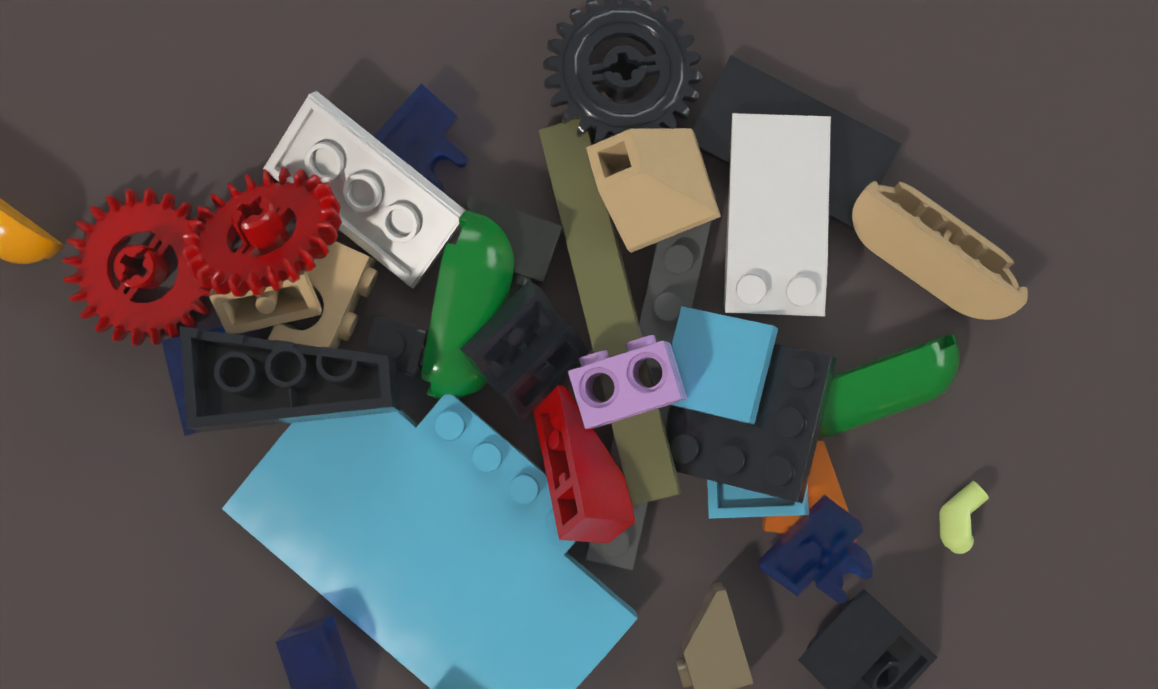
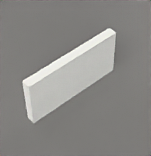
(381, 197)

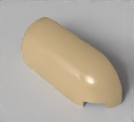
(937, 251)

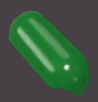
(469, 292)
(890, 385)

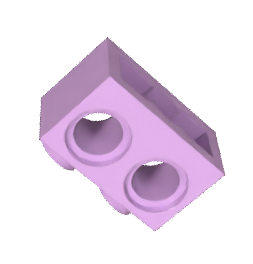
(630, 394)

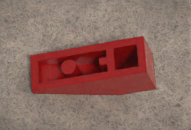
(582, 477)

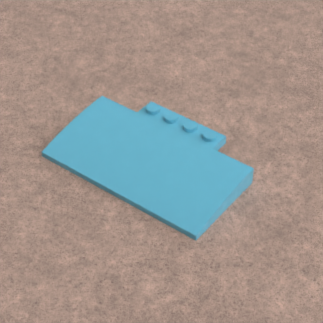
(434, 547)

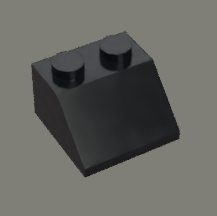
(866, 649)

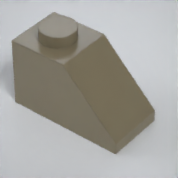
(713, 646)

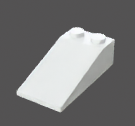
(778, 215)

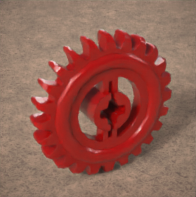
(260, 220)
(95, 268)

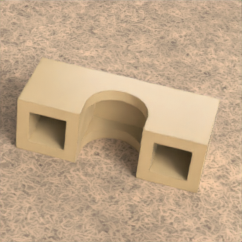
(341, 281)

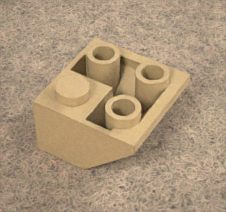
(653, 184)

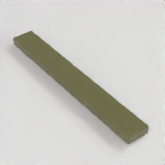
(607, 305)

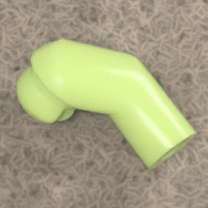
(956, 518)

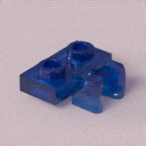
(418, 134)
(819, 550)

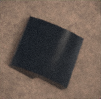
(525, 350)

